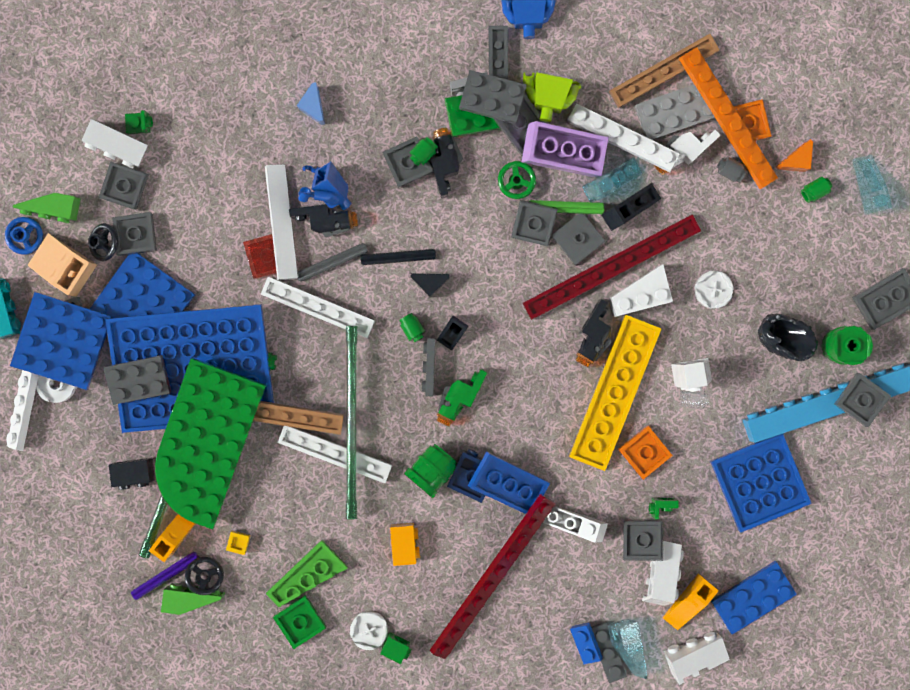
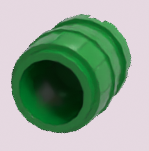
(836, 349)
(431, 470)

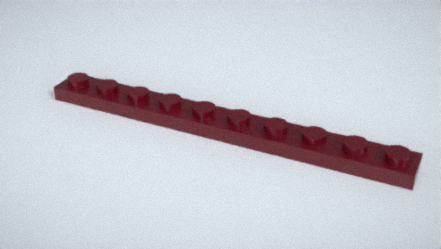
(611, 267)
(492, 577)

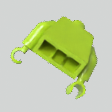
(550, 93)

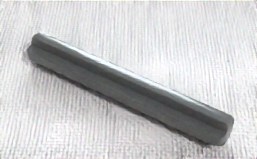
(332, 262)

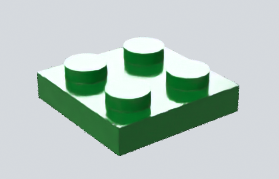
(299, 622)

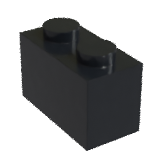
(131, 473)

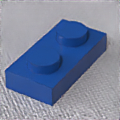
(586, 643)

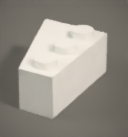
(114, 144)
(643, 293)
(692, 374)
(665, 576)
(696, 655)

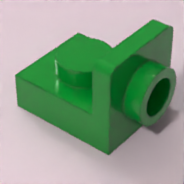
(138, 122)
(665, 504)

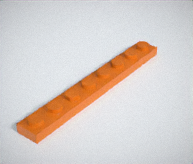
(728, 118)

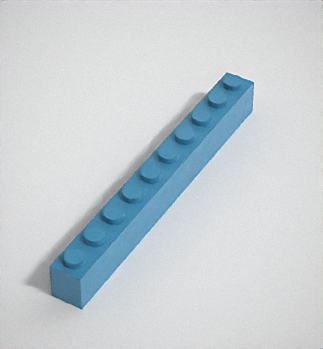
(818, 407)

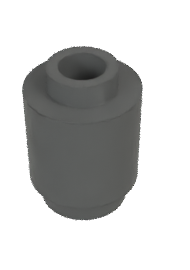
(731, 169)

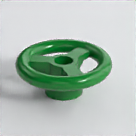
(529, 184)

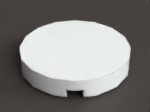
(713, 289)
(369, 630)

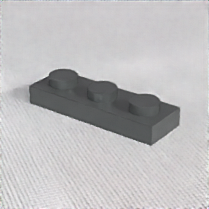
(498, 51)
(428, 367)
(611, 660)

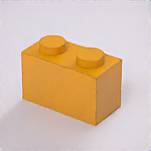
(403, 544)

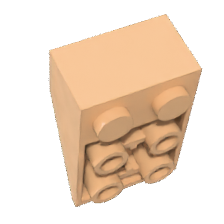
(62, 265)

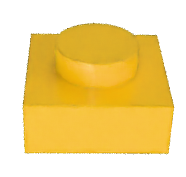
(238, 542)

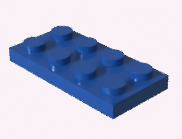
(507, 483)
(753, 597)

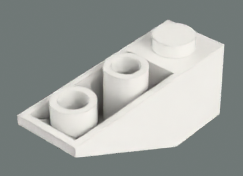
(577, 524)

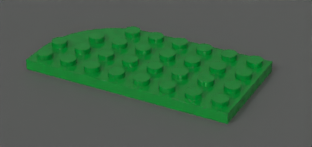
(205, 440)

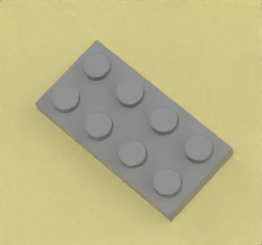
(672, 112)

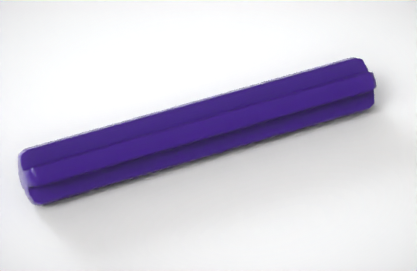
(163, 576)

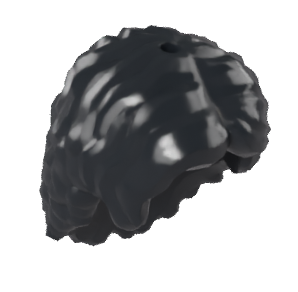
(787, 337)

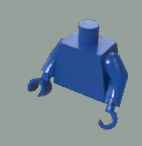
(528, 14)
(327, 187)

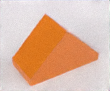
(799, 160)

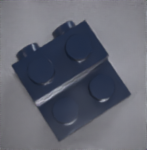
(463, 474)

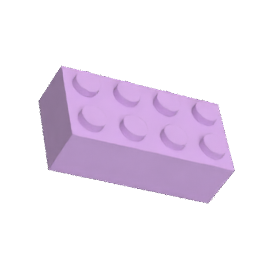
(564, 149)

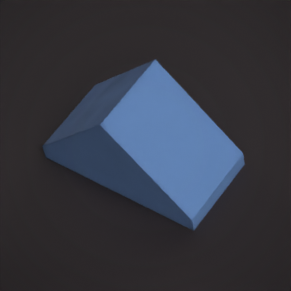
(311, 104)

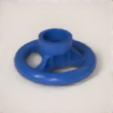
(16, 235)

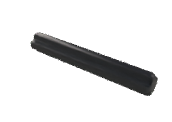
(394, 257)

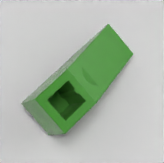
(55, 205)
(182, 600)

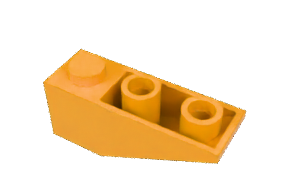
(171, 538)
(690, 602)

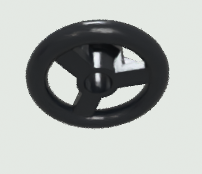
(100, 241)
(203, 582)

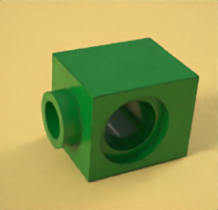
(396, 648)

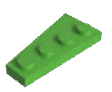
(314, 568)

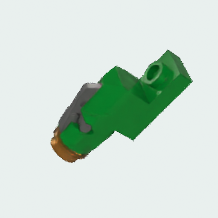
(457, 395)

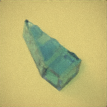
(612, 180)
(627, 642)

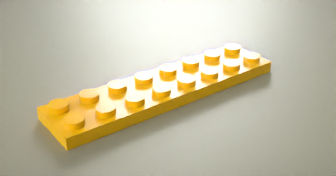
(615, 392)

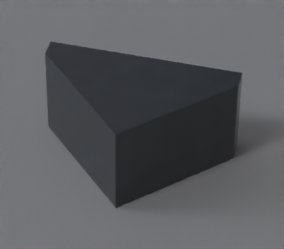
(430, 282)
(452, 333)

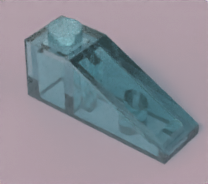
(871, 185)

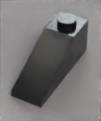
(631, 207)

